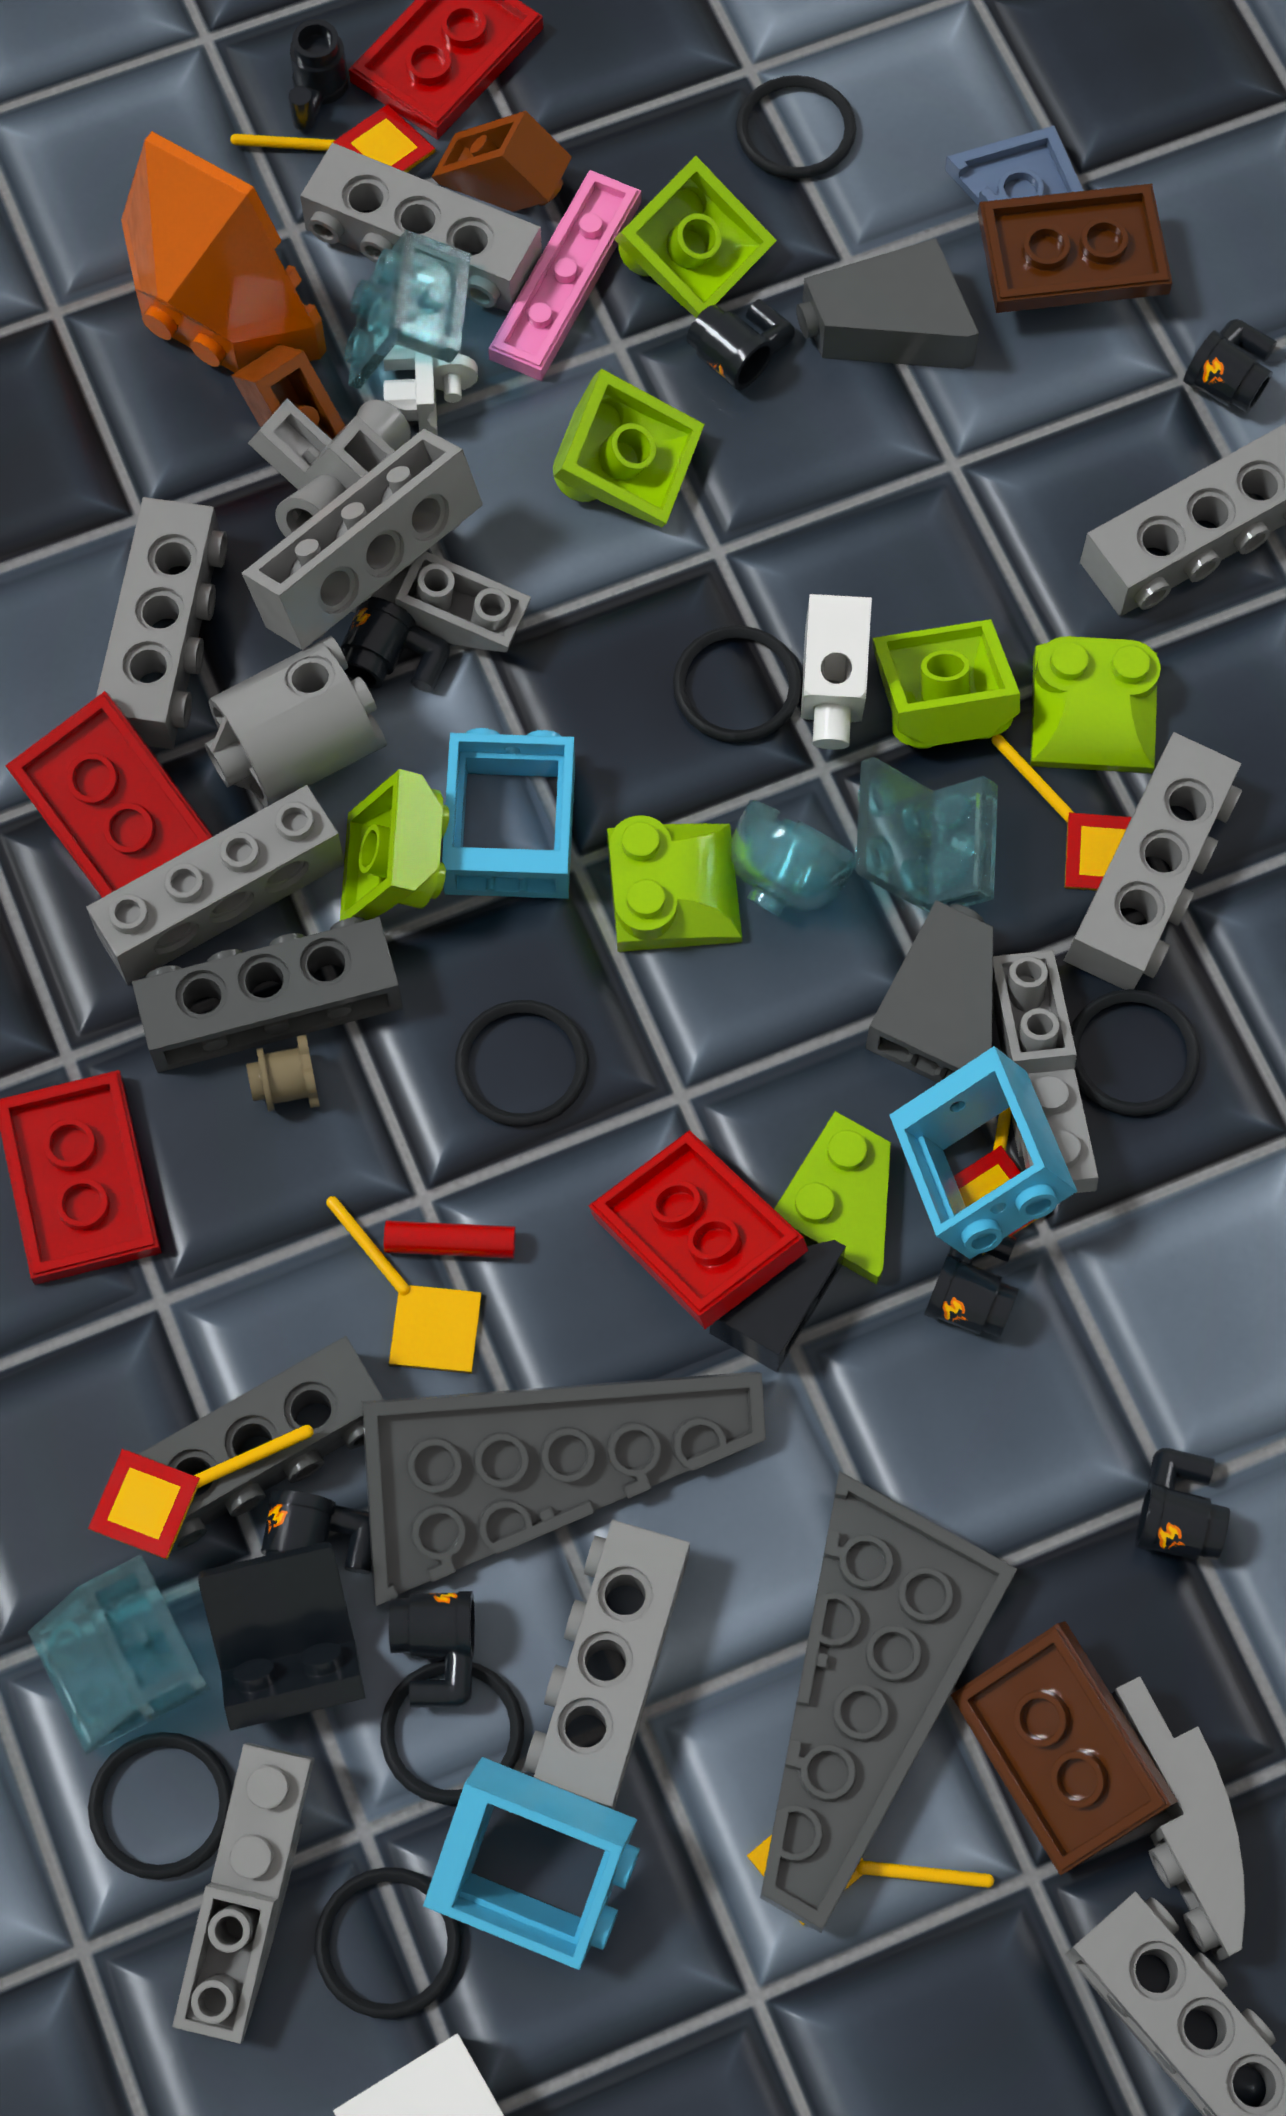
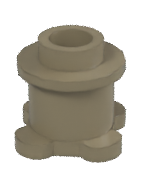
(283, 1076)

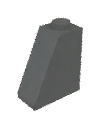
(891, 311)
(941, 997)

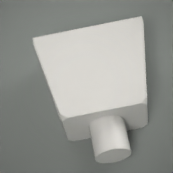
(835, 653)

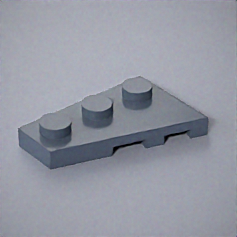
(1015, 168)

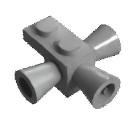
(321, 465)

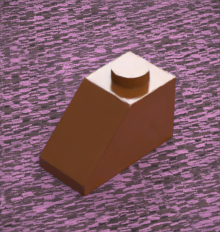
(505, 163)
(287, 375)

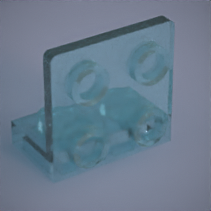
(410, 302)
(926, 840)

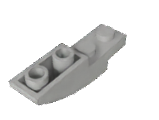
(457, 603)
(1039, 1038)
(1201, 1843)
(244, 1894)

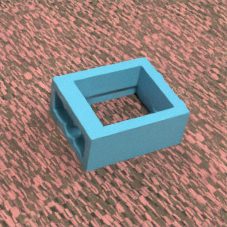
(499, 869)
(934, 1123)
(512, 1914)

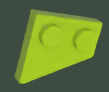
(843, 1194)

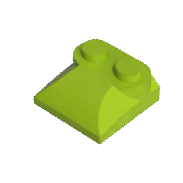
(694, 239)
(626, 450)
(947, 684)
(1094, 704)
(394, 848)
(672, 884)

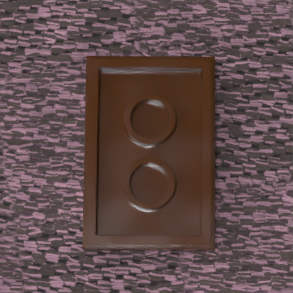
(1074, 248)
(1063, 1748)

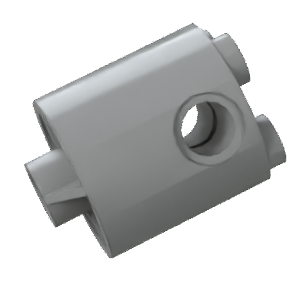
(293, 724)

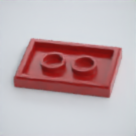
(444, 57)
(107, 796)
(77, 1177)
(698, 1229)

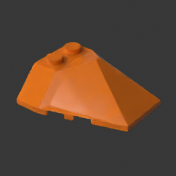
(210, 262)

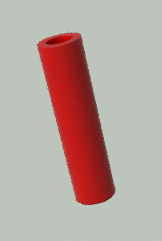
(449, 1239)

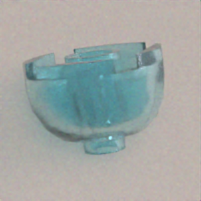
(787, 861)

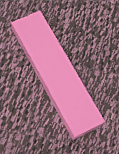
(564, 275)

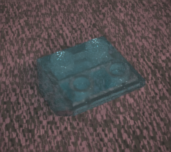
(117, 1654)

